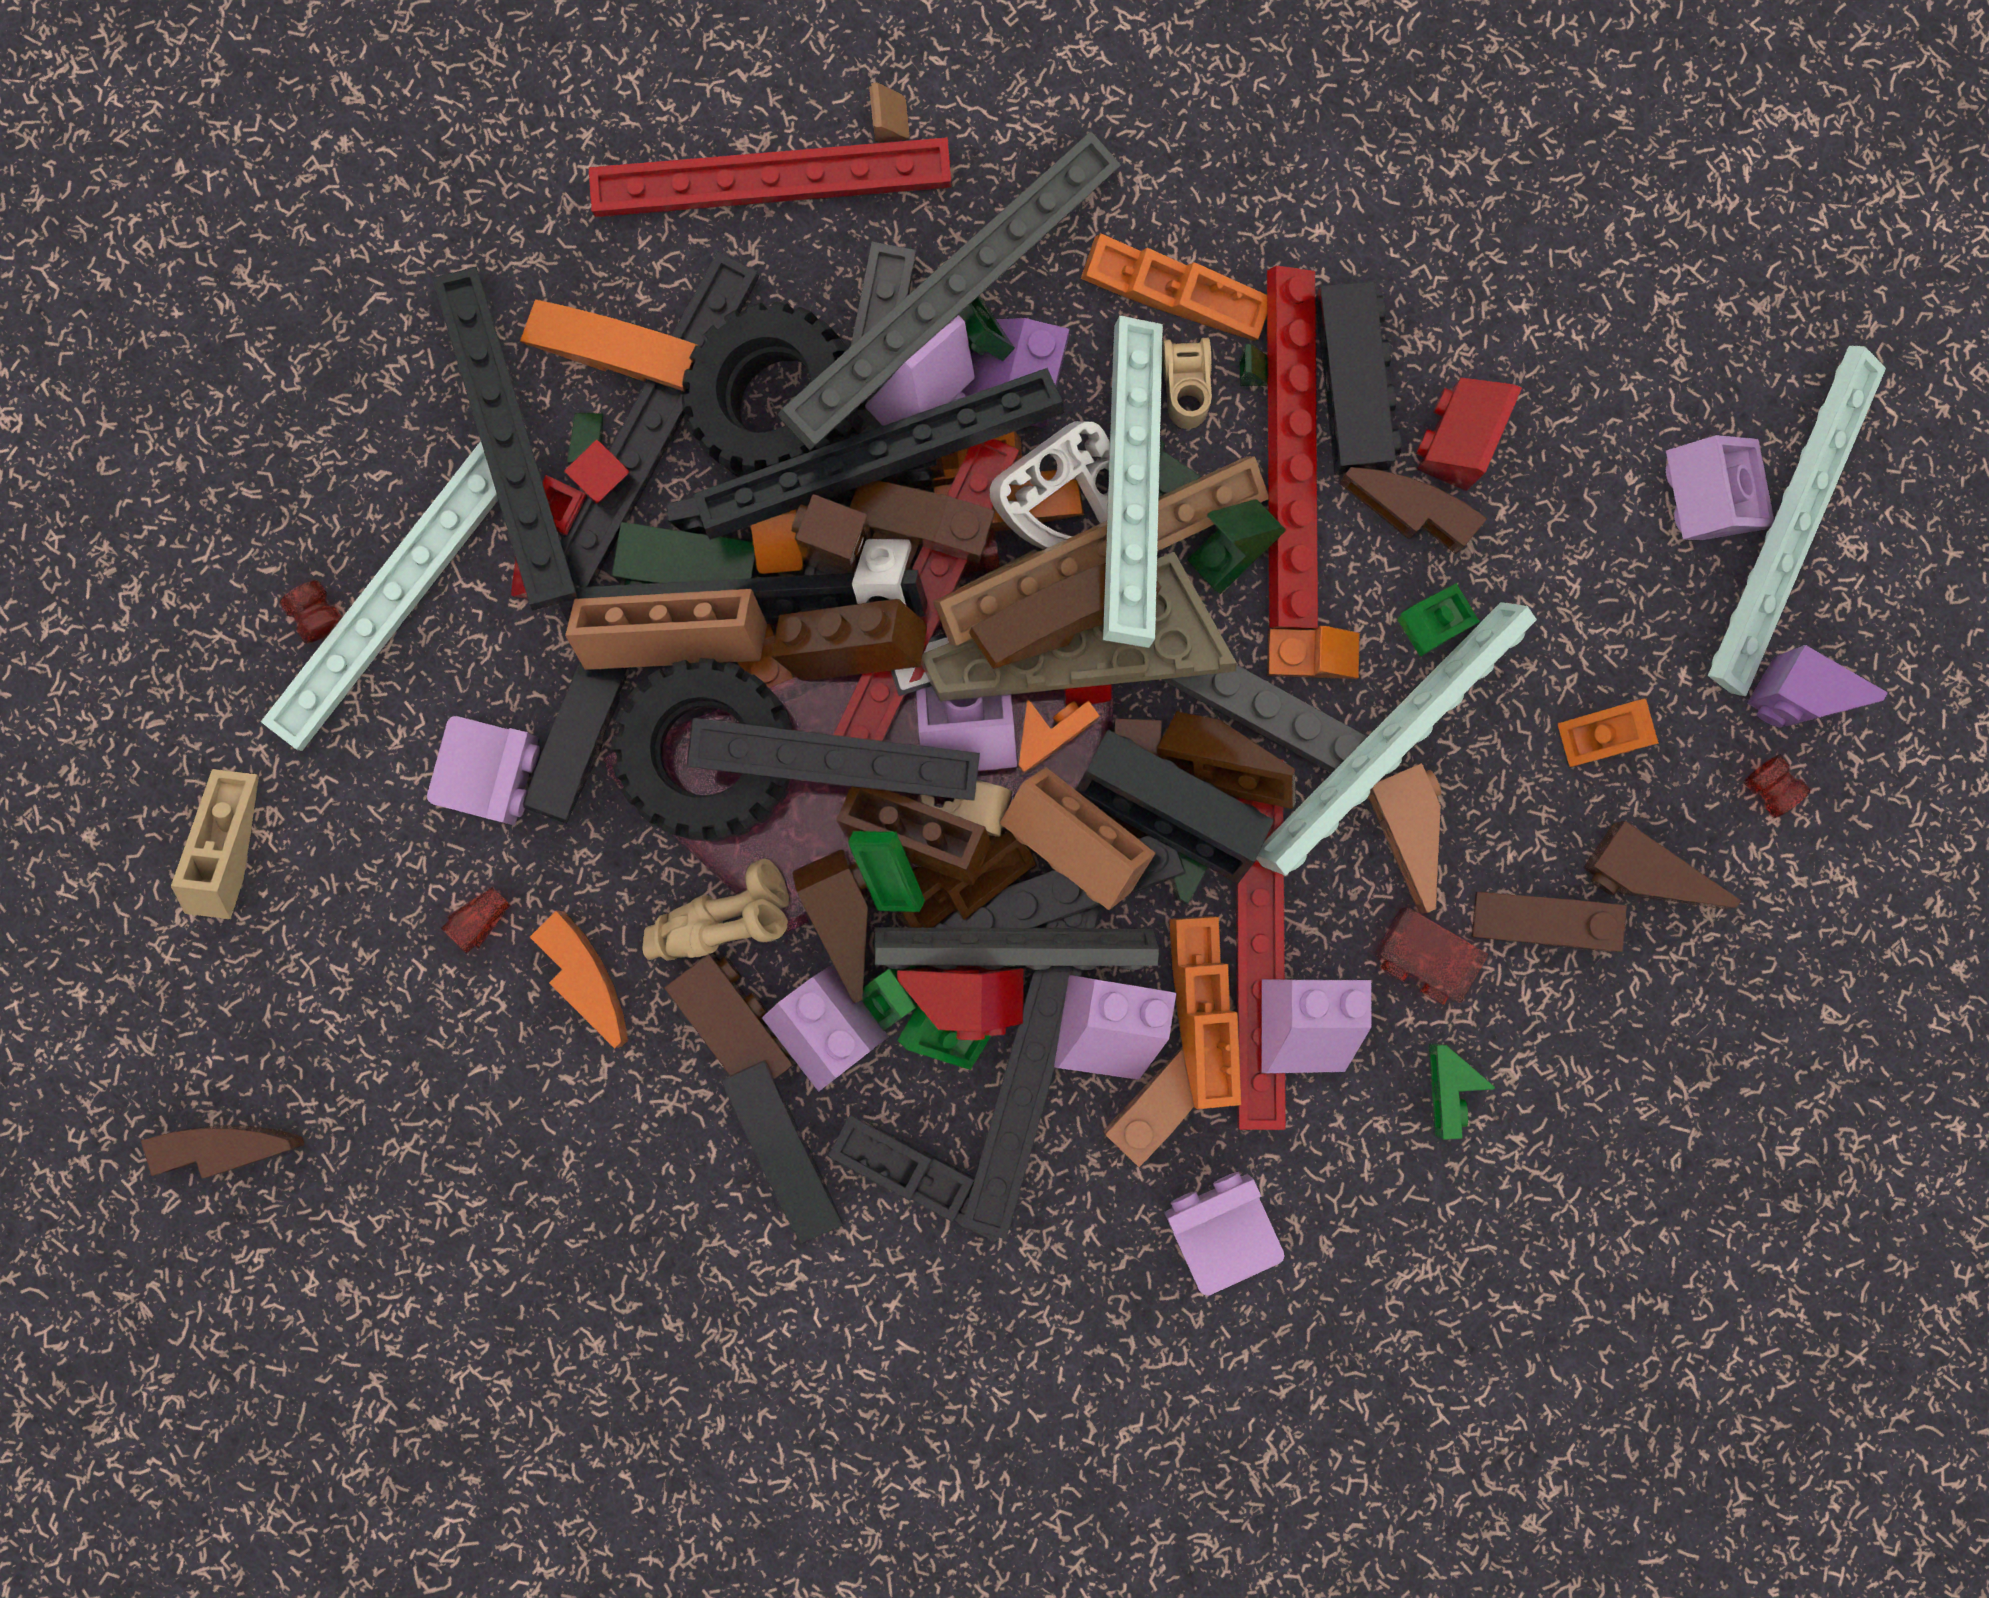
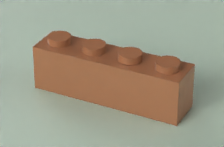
(666, 629)

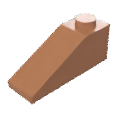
(1411, 823)
(1153, 1112)

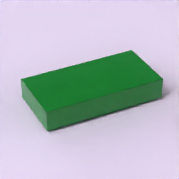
(886, 871)

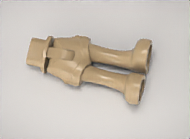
(699, 926)

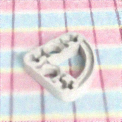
(1070, 464)

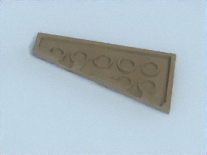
(1183, 647)

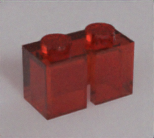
(1430, 956)

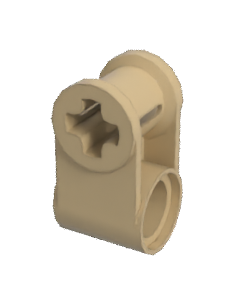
(1187, 373)
(987, 808)

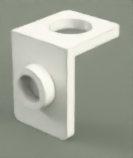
(881, 569)

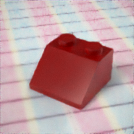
(1467, 430)
(967, 998)

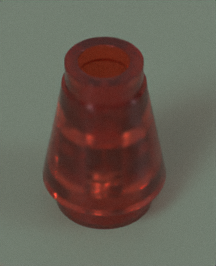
(475, 920)

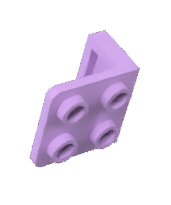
(483, 769)
(1224, 1233)

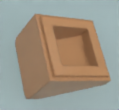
(888, 114)

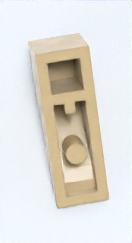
(217, 846)

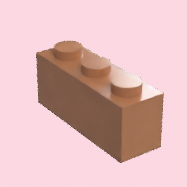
(1077, 838)

